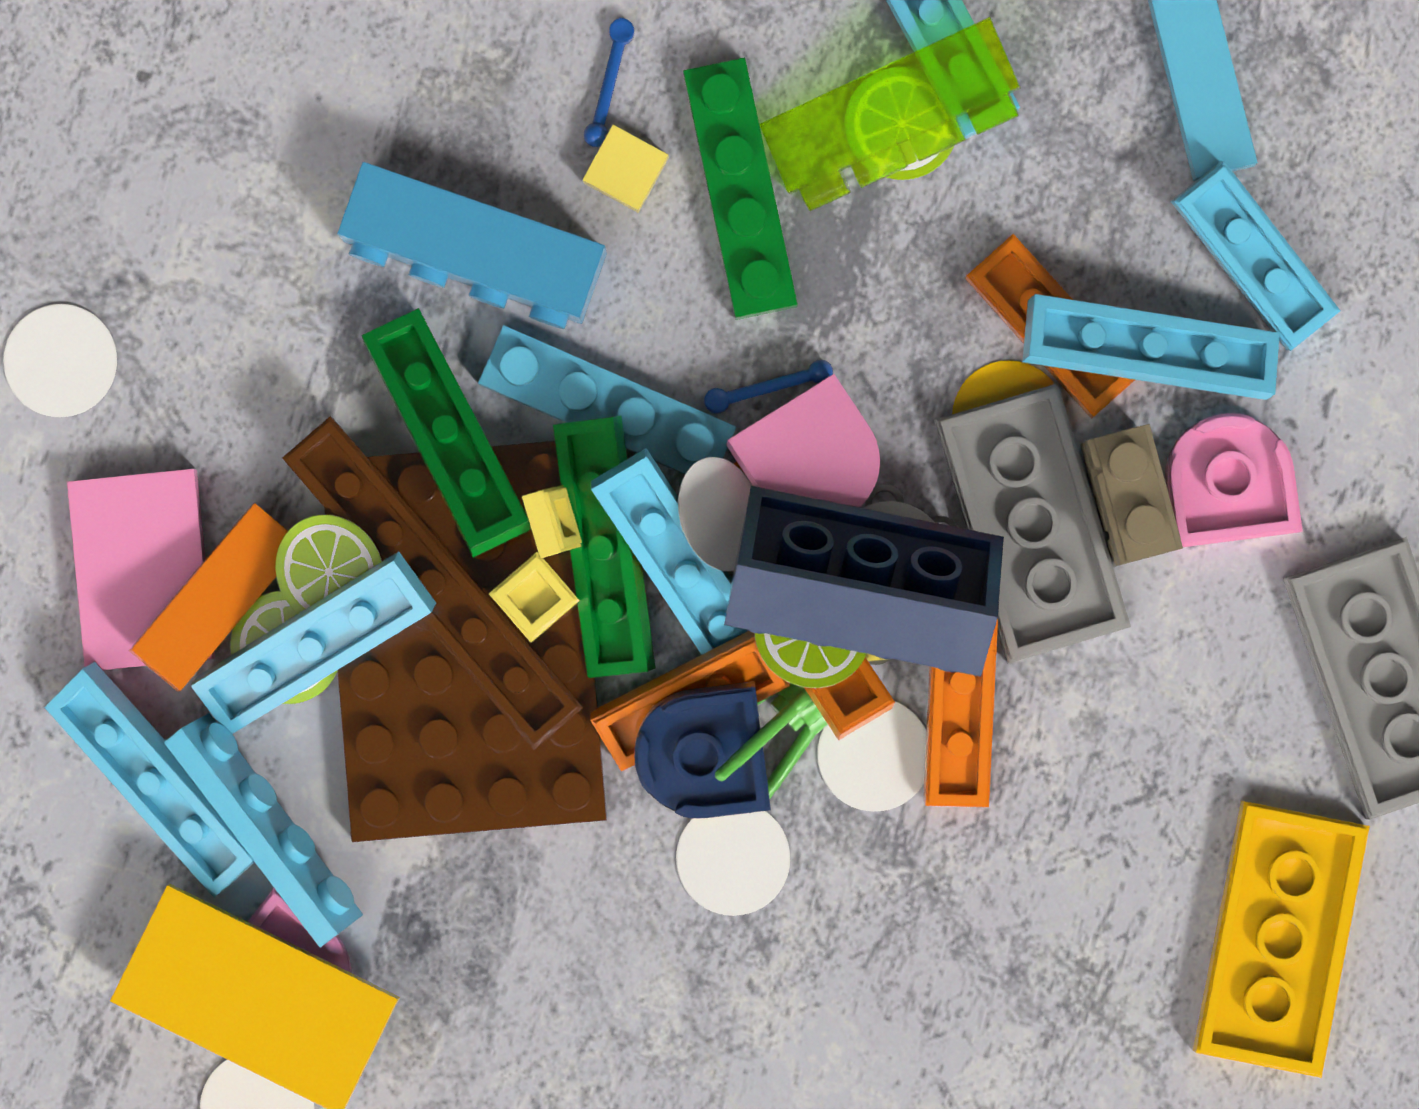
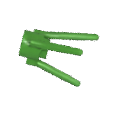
(793, 709)

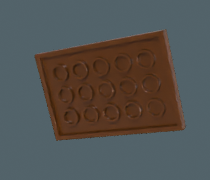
(424, 737)

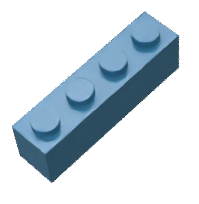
(471, 244)

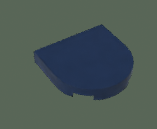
(693, 736)

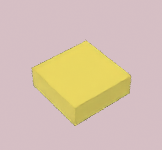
(625, 168)
(552, 521)
(534, 597)

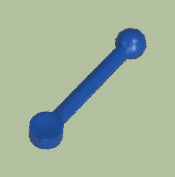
(621, 33)
(718, 400)

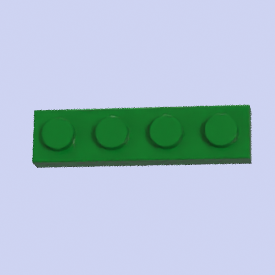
(740, 188)
(446, 432)
(604, 567)

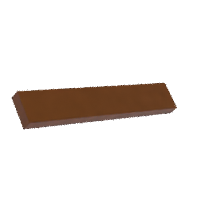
(463, 614)

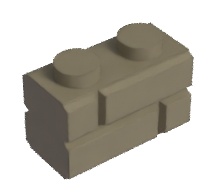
(1131, 495)

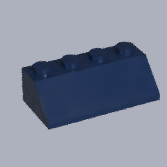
(866, 581)

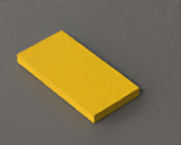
(1281, 939)
(254, 999)

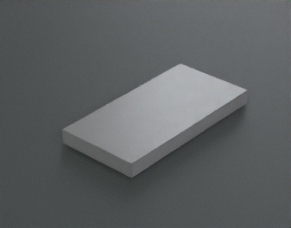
(1026, 482)
(1365, 652)

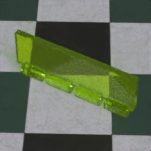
(900, 102)

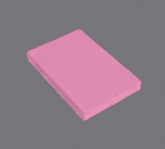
(131, 556)

